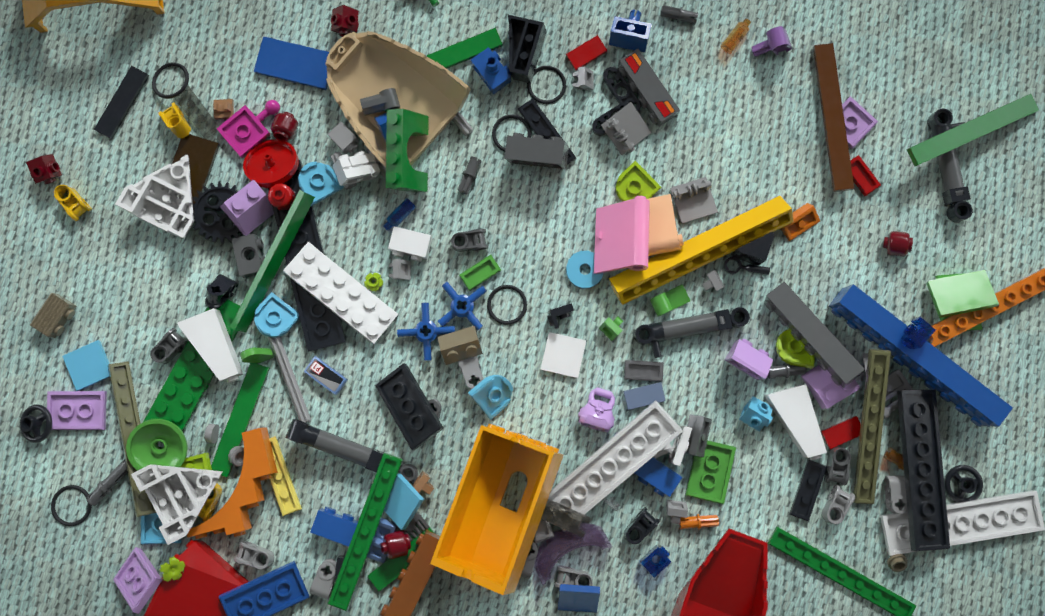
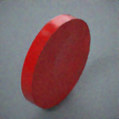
(271, 163)

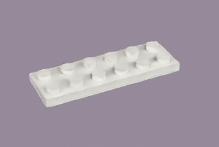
(340, 292)

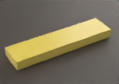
(282, 483)

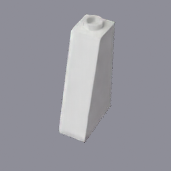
(212, 342)
(799, 419)

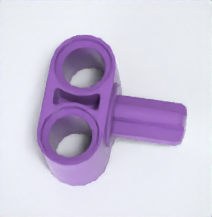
(776, 41)

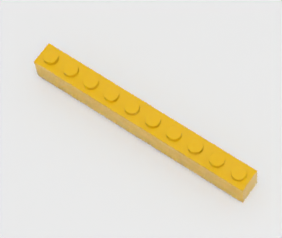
(703, 249)

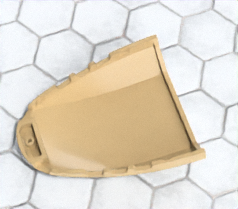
(370, 63)

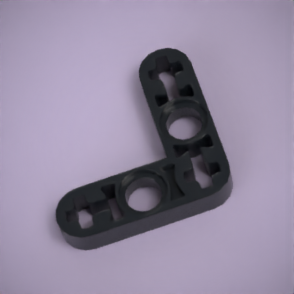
(622, 100)

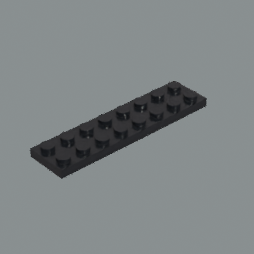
(923, 470)

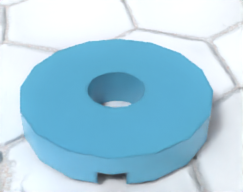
(574, 274)

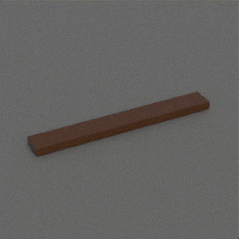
(833, 117)

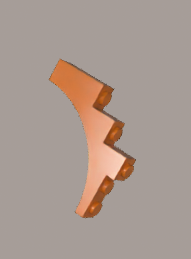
(257, 463)

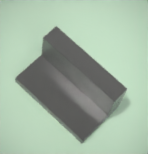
(699, 434)

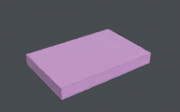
(77, 410)
(137, 580)

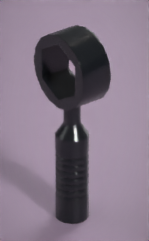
(750, 268)

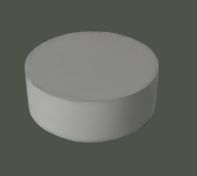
(211, 433)
(236, 456)

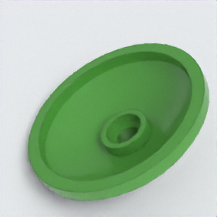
(143, 444)

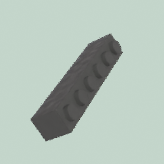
(813, 335)

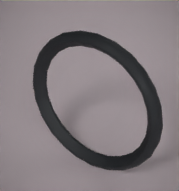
(563, 85)
(178, 92)
(504, 118)
(511, 321)
(54, 502)

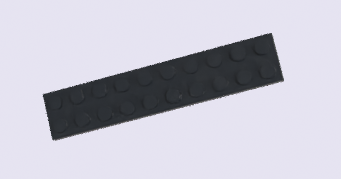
(319, 324)

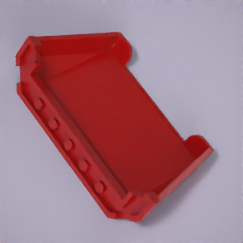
(199, 587)

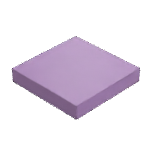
(857, 121)

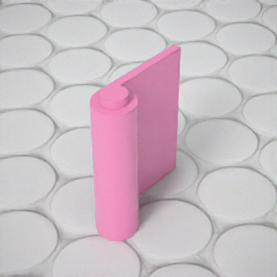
(622, 236)

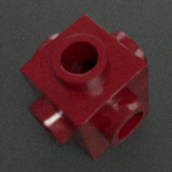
(344, 20)
(44, 169)

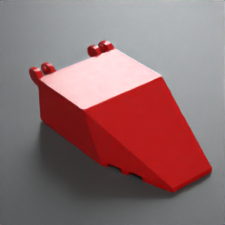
(728, 580)

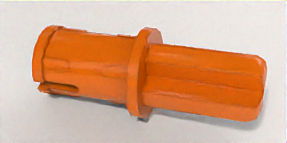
(699, 521)

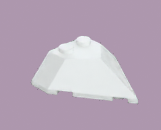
(163, 198)
(176, 495)

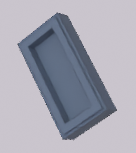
(644, 395)

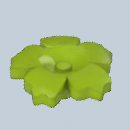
(172, 570)

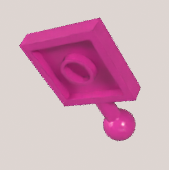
(245, 129)

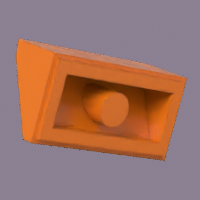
(803, 219)

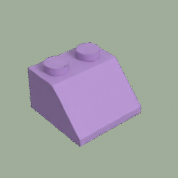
(248, 207)
(749, 360)
(824, 388)

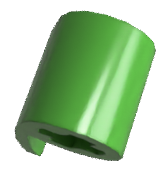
(670, 300)

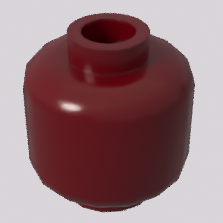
(284, 126)
(898, 243)
(395, 545)

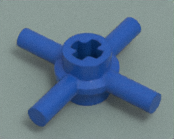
(469, 307)
(420, 336)

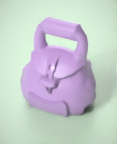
(597, 413)

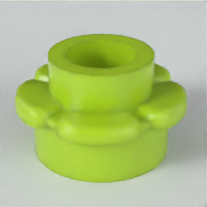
(378, 281)

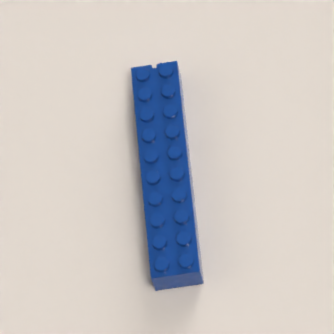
(925, 362)

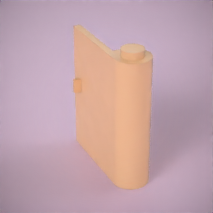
(662, 227)

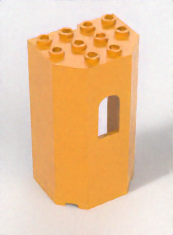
(479, 534)

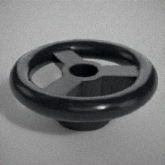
(33, 424)
(971, 486)

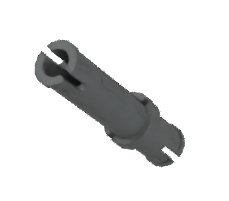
(105, 487)

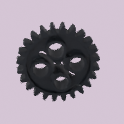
(216, 228)

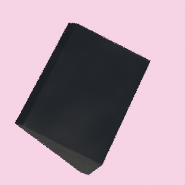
(755, 251)

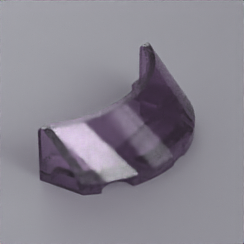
(564, 542)

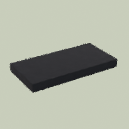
(409, 406)

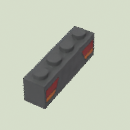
(648, 88)

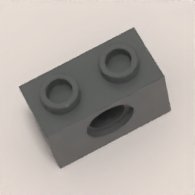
(242, 247)

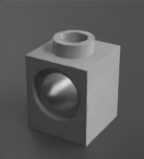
(344, 138)

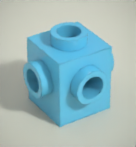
(756, 414)

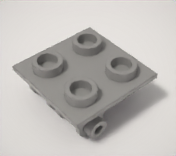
(626, 129)
(694, 200)

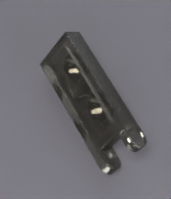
(564, 517)

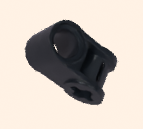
(220, 291)
(641, 526)

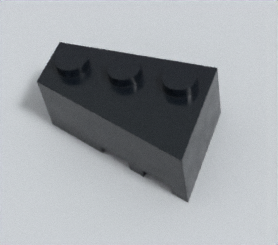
(525, 46)

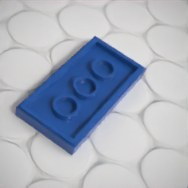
(292, 63)
(266, 593)

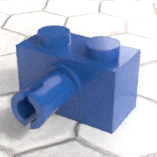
(630, 32)
(491, 71)

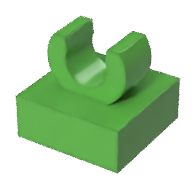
(611, 328)

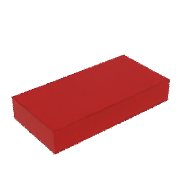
(586, 52)
(863, 176)
(841, 432)

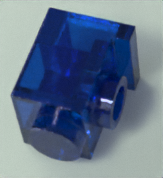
(917, 333)
(655, 568)

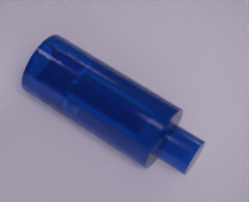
(399, 214)

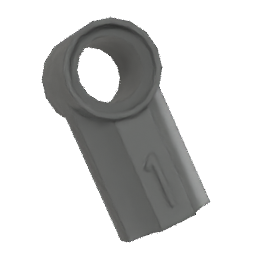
(384, 101)

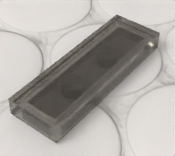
(197, 113)

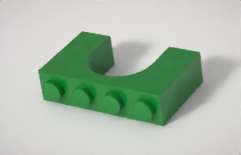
(399, 172)

